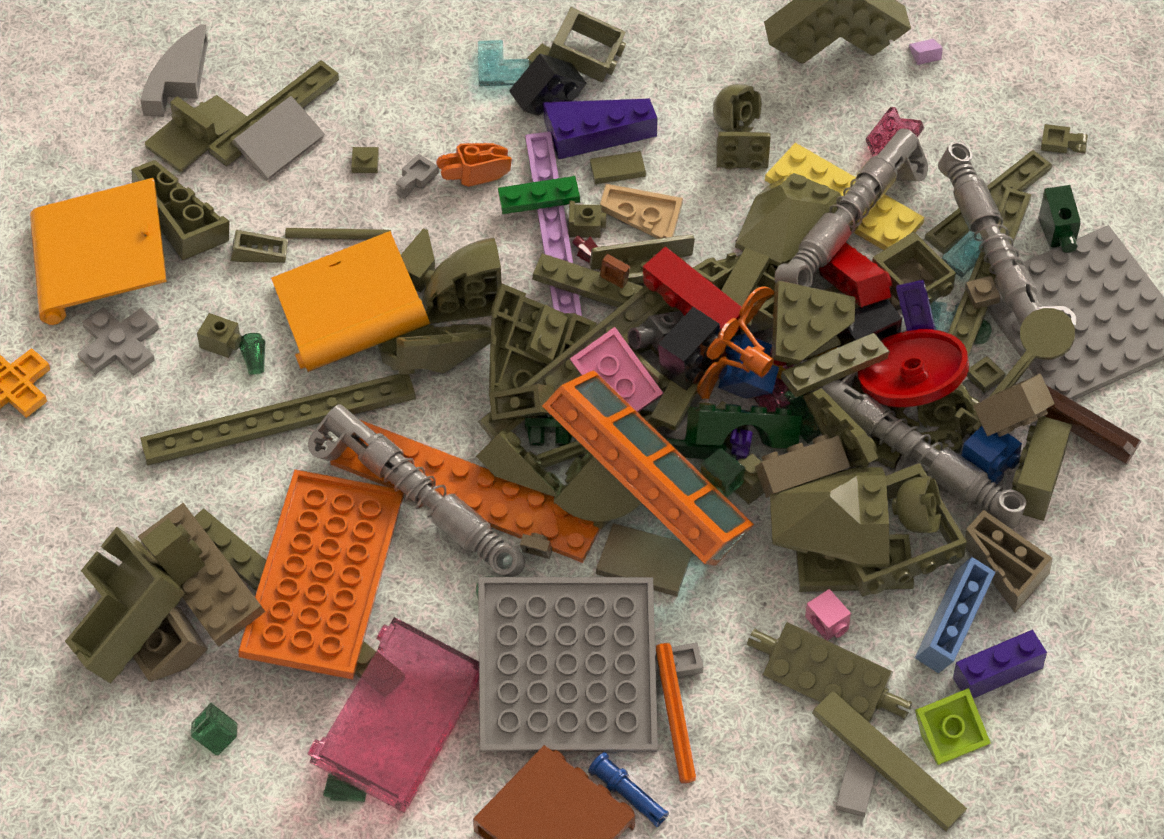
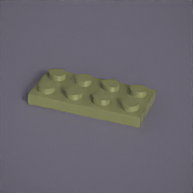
(821, 574)

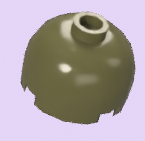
(737, 104)
(942, 411)
(917, 505)

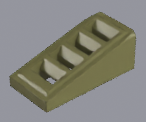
(248, 254)

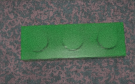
(538, 195)

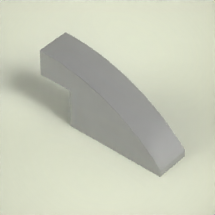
(176, 72)

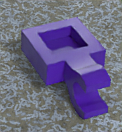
(741, 443)

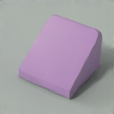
(926, 51)

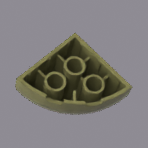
(464, 283)
(594, 492)

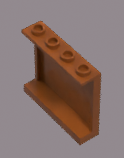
(553, 802)

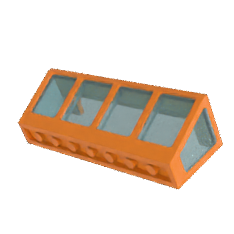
(649, 466)

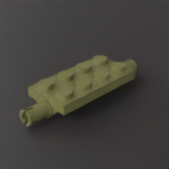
(820, 667)

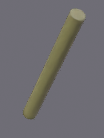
(331, 233)

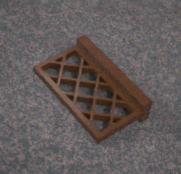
(1093, 427)

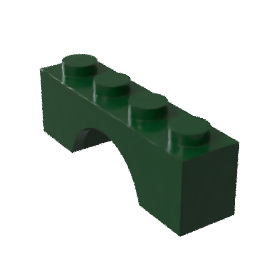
(712, 425)

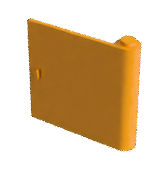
(96, 247)
(349, 301)

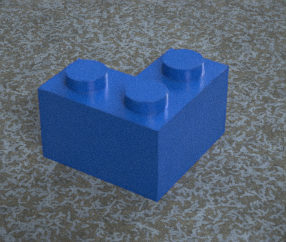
(740, 381)
(992, 453)

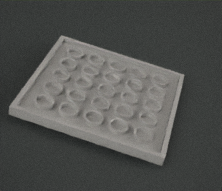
(1115, 312)
(567, 664)

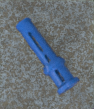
(618, 780)

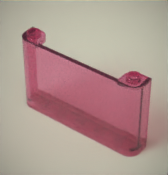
(398, 715)

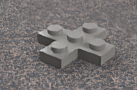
(118, 341)

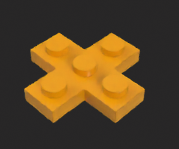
(18, 381)

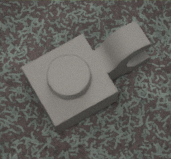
(416, 172)

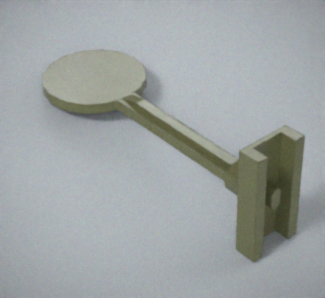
(1044, 336)

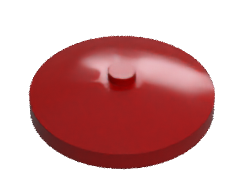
(918, 370)

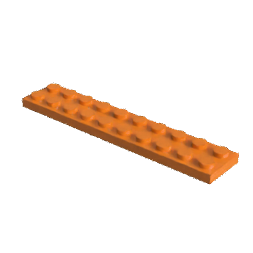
(499, 501)

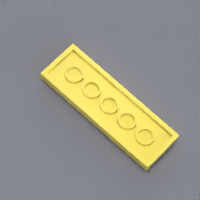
(884, 223)

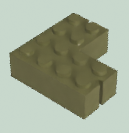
(811, 25)
(130, 609)

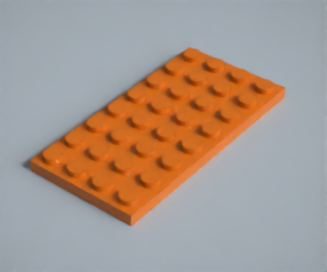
(322, 574)

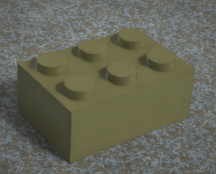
(1041, 464)

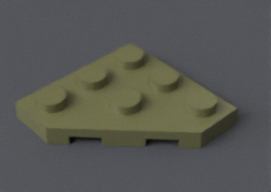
(807, 320)
(835, 421)

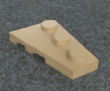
(644, 210)

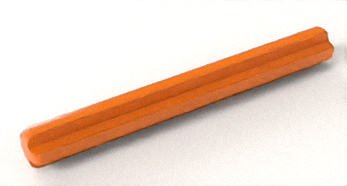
(675, 713)

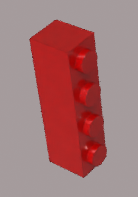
(857, 276)
(686, 288)

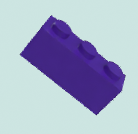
(1000, 664)

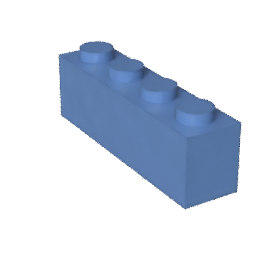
(955, 615)

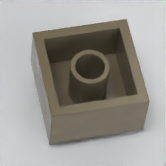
(1014, 406)

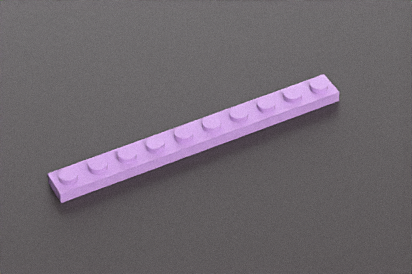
(551, 219)

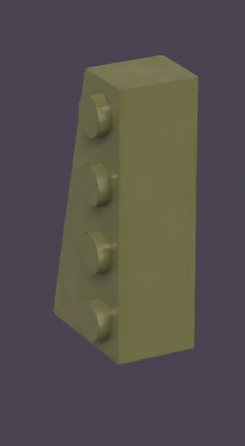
(183, 218)

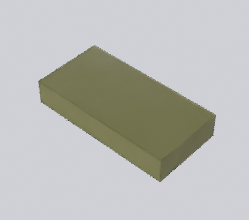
(617, 167)

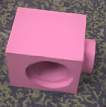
(828, 615)

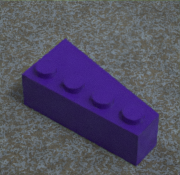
(598, 124)

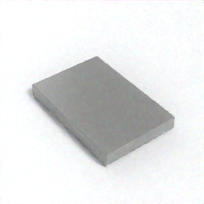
(278, 138)

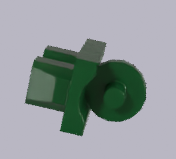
(538, 426)

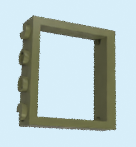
(923, 563)

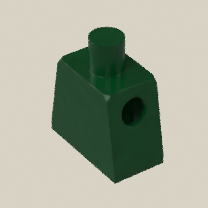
(1060, 218)

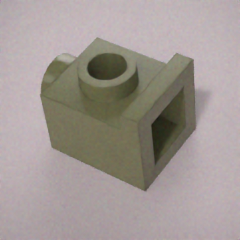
(586, 220)

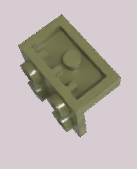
(183, 137)
(743, 150)

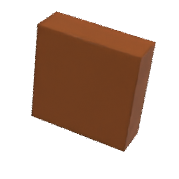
(614, 271)

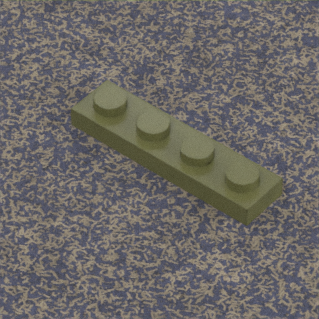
(834, 365)

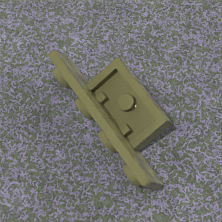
(639, 253)

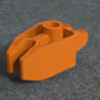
(475, 163)

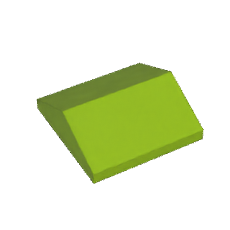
(951, 726)

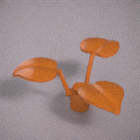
(753, 358)

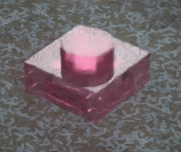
(773, 400)

